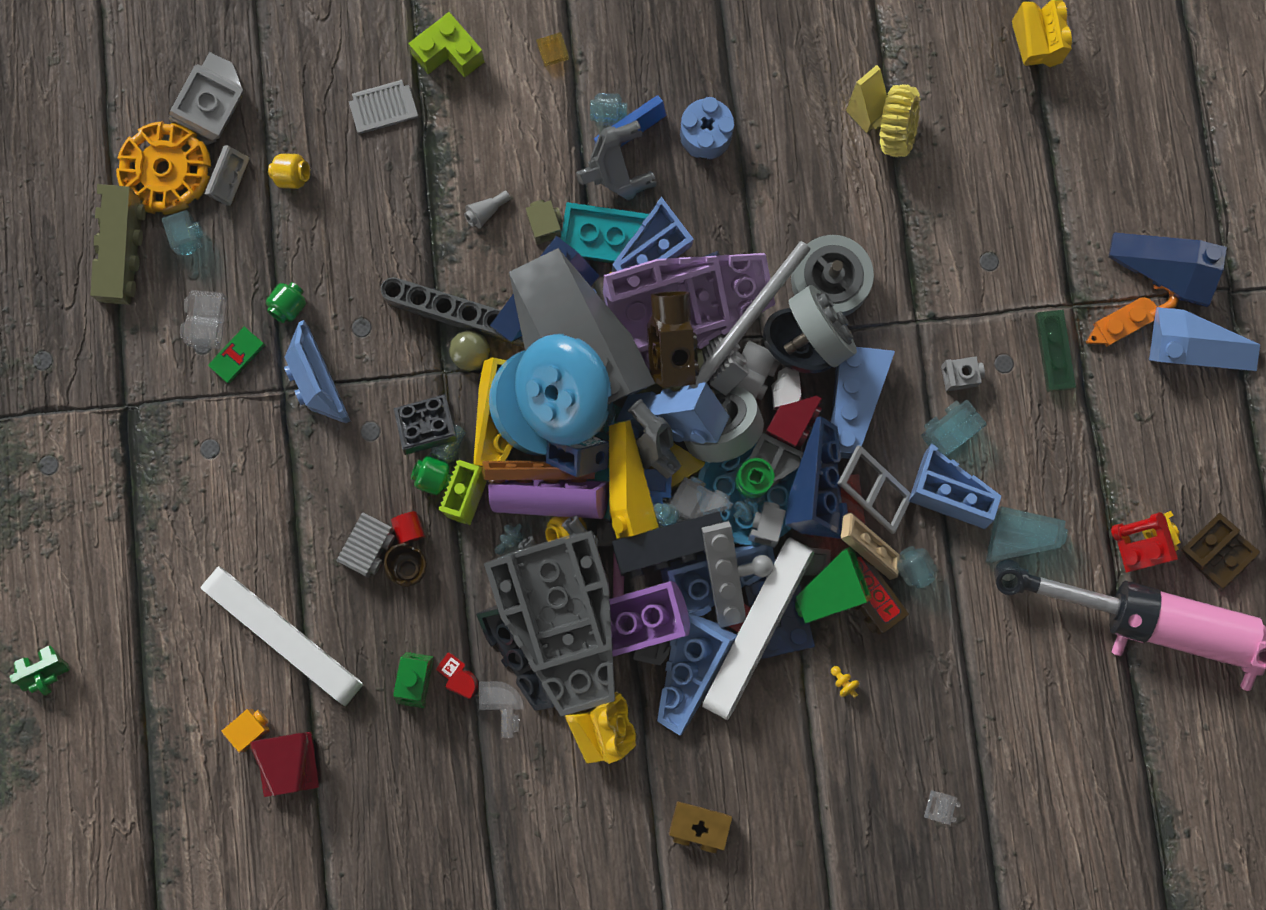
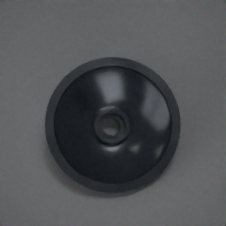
(782, 329)

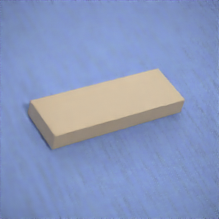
(870, 546)

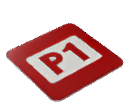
(450, 665)

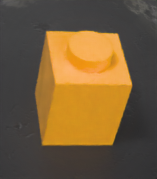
(246, 728)

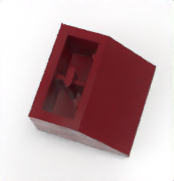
(792, 420)

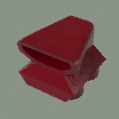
(286, 763)

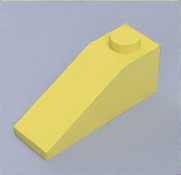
(868, 100)

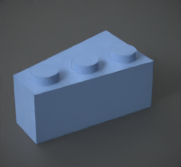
(952, 491)

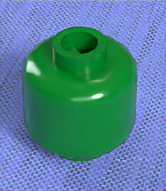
(286, 302)
(431, 475)

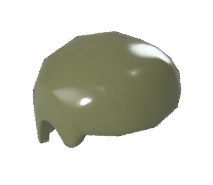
(469, 350)

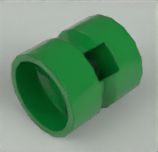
(754, 478)

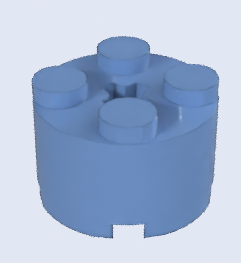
(708, 114)

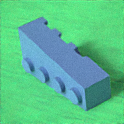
(856, 395)

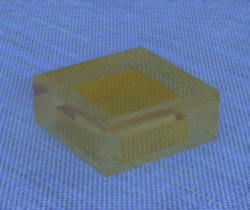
(552, 49)

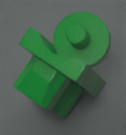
(41, 674)

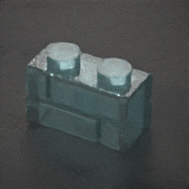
(954, 428)

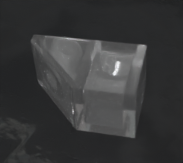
(695, 501)

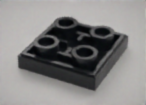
(425, 424)

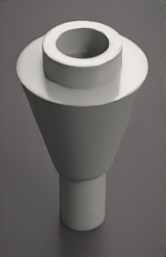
(479, 212)

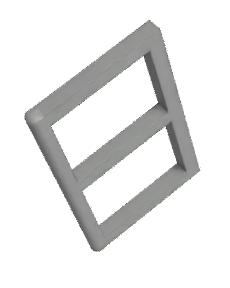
(883, 475)

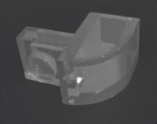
(504, 698)

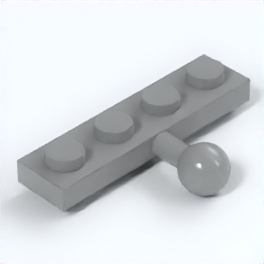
(726, 573)

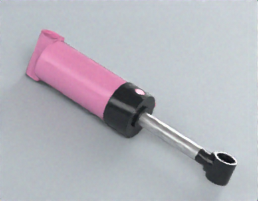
(1159, 618)

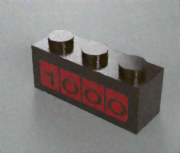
(884, 607)

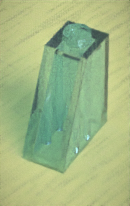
(1023, 534)

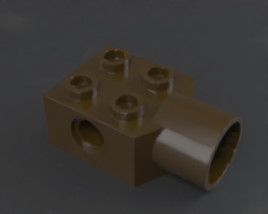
(672, 332)

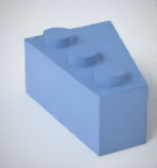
(657, 238)

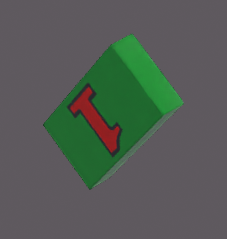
(236, 355)

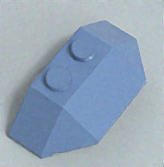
(312, 376)

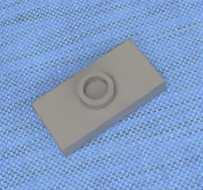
(227, 175)

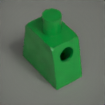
(413, 679)

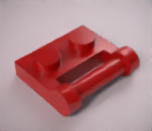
(1147, 551)

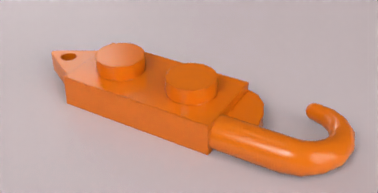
(1128, 319)

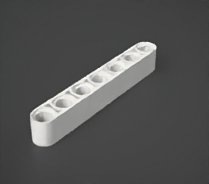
(758, 628)
(282, 636)

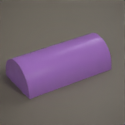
(551, 499)
(648, 618)

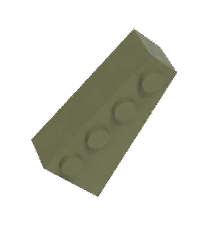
(117, 244)

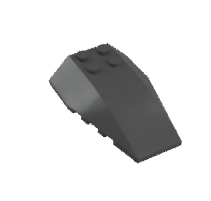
(558, 300)
(560, 617)

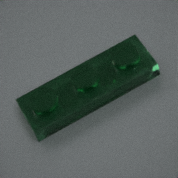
(1055, 350)

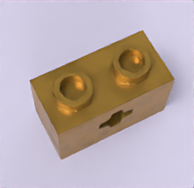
(715, 822)

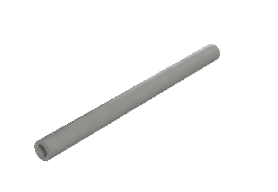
(752, 313)

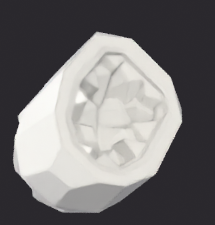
(786, 388)

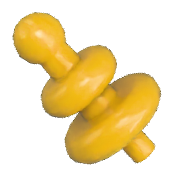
(843, 680)

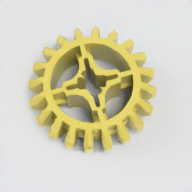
(900, 120)

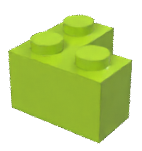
(446, 41)

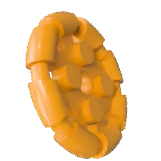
(175, 177)

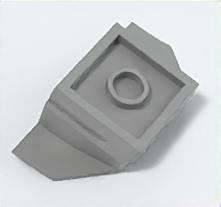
(207, 99)

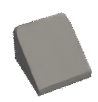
(819, 562)

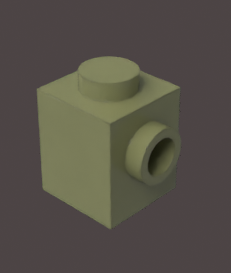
(544, 221)

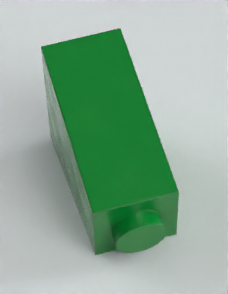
(834, 589)

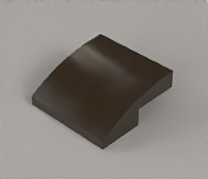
(1220, 551)

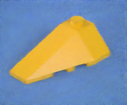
(629, 493)

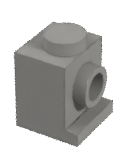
(956, 380)
(768, 525)

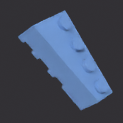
(690, 412)

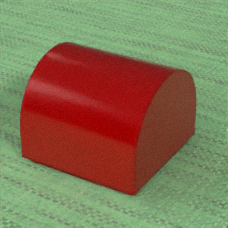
(407, 527)
(463, 683)

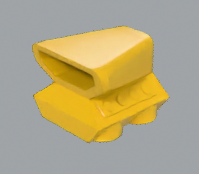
(1042, 33)
(603, 731)

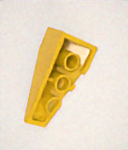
(488, 441)

